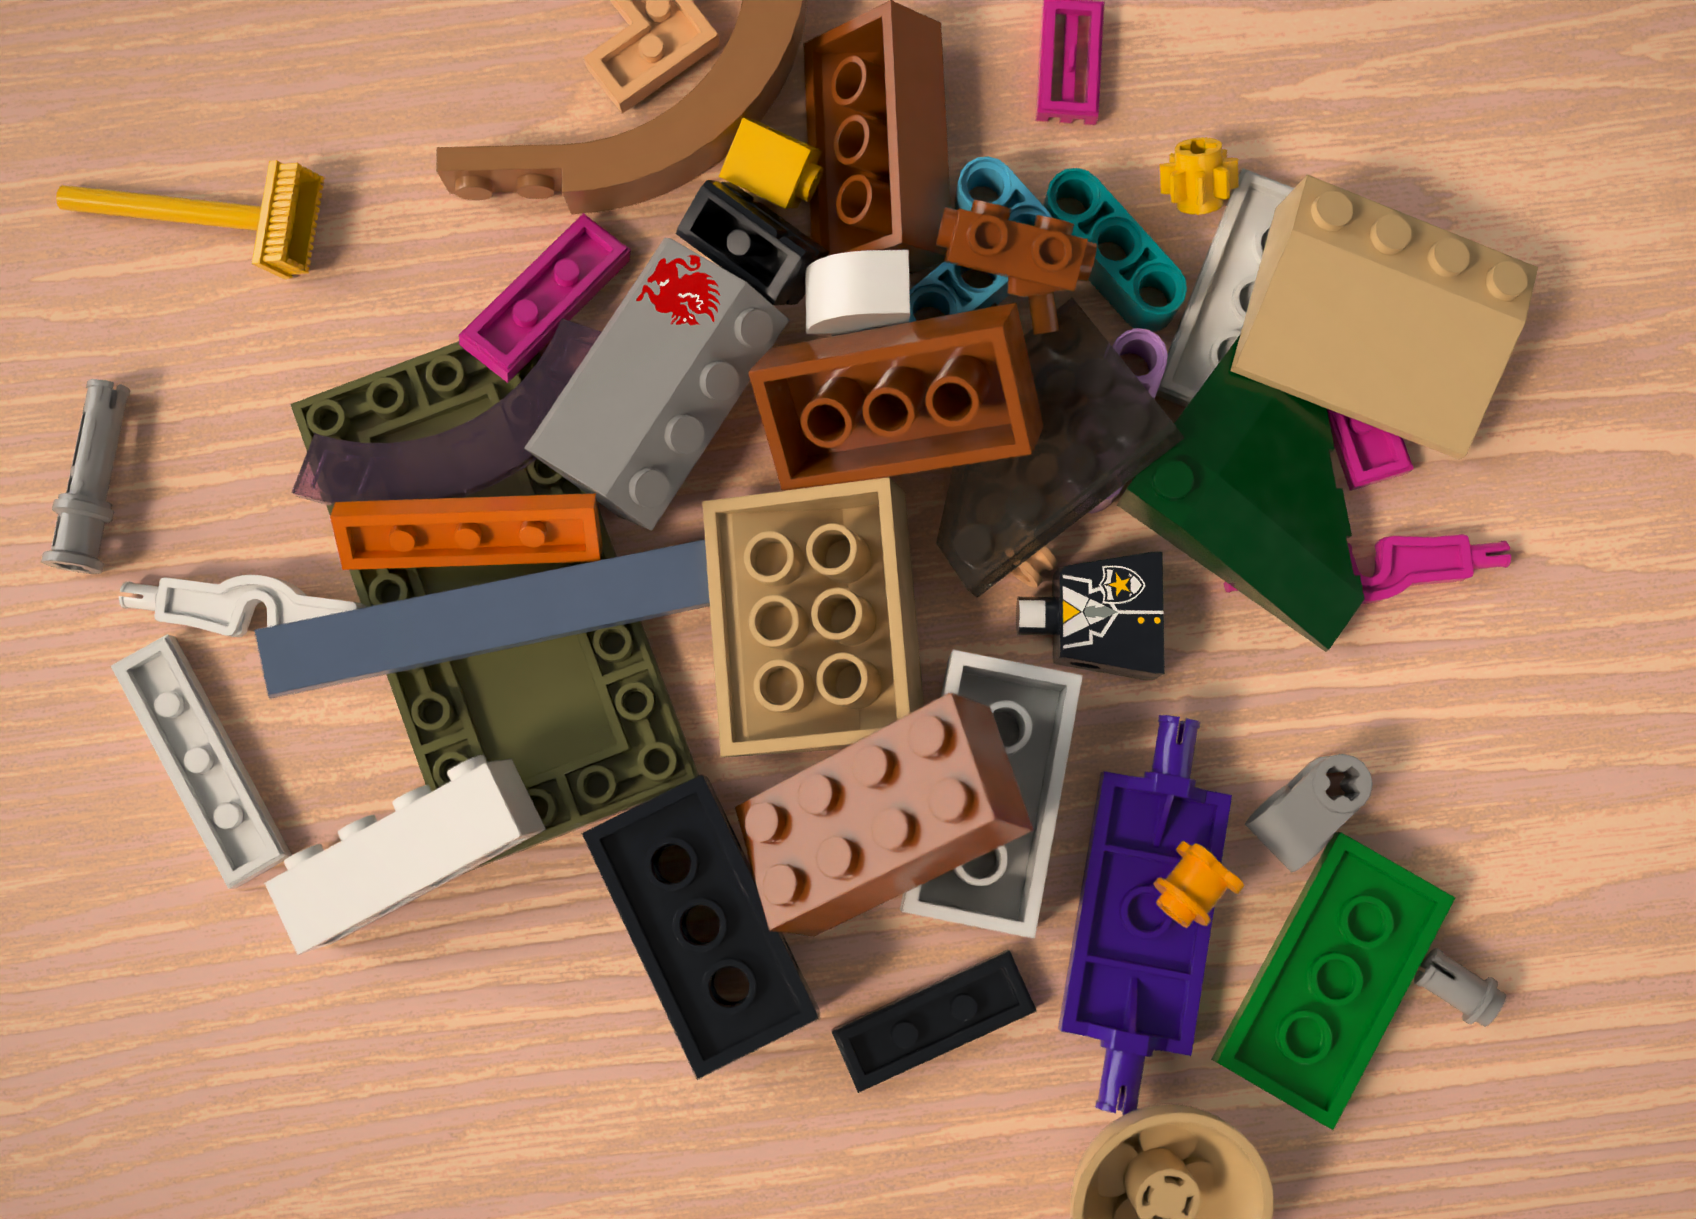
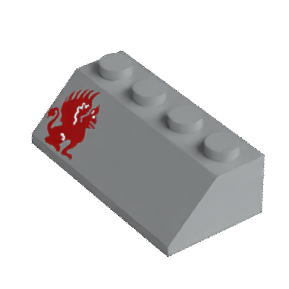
(657, 383)

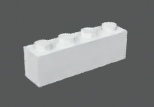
(404, 854)

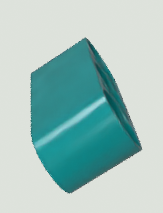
(1144, 262)

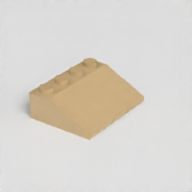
(1382, 316)
(811, 616)

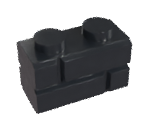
(750, 241)

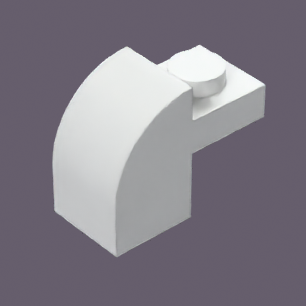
(857, 291)

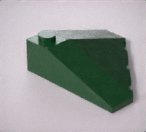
(1257, 501)

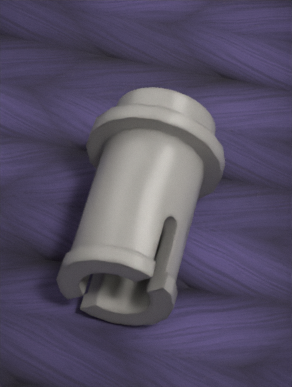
(1461, 988)

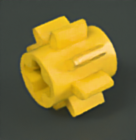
(1199, 176)

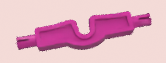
(1422, 561)

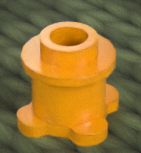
(1194, 885)

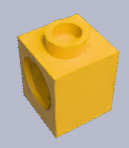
(772, 164)

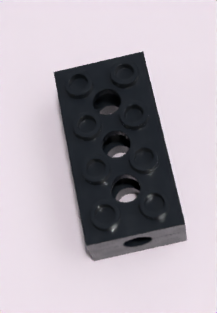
(680, 967)

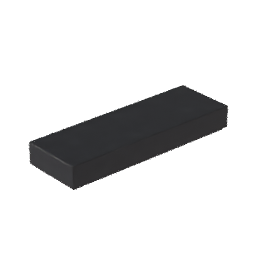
(933, 1020)

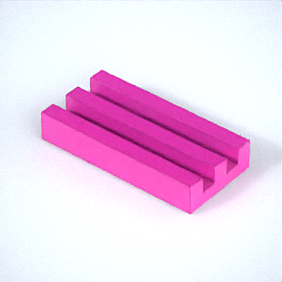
(1067, 108)

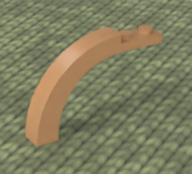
(659, 152)

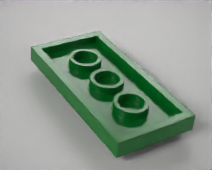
(1333, 979)

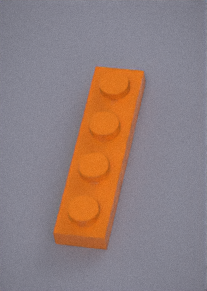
(467, 531)

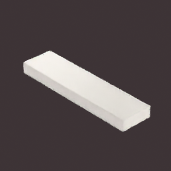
(201, 761)

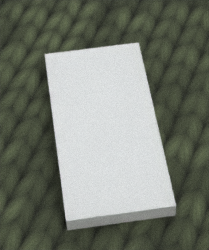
(1222, 288)

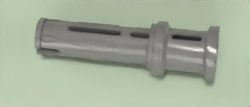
(84, 505)

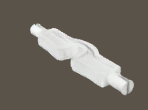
(229, 605)

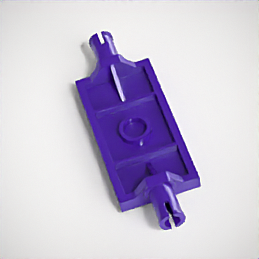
(1130, 964)

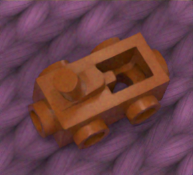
(1032, 257)

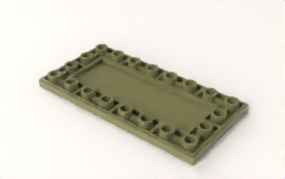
(571, 712)

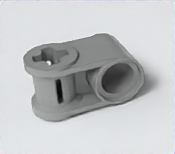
(1301, 815)

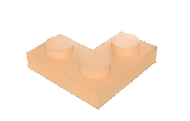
(652, 50)

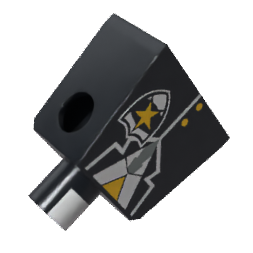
(1103, 616)

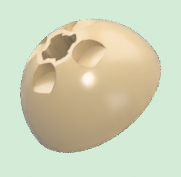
(1171, 1166)

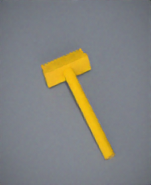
(281, 222)

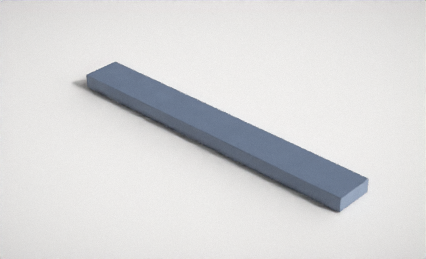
(482, 619)

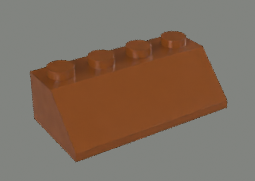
(881, 134)

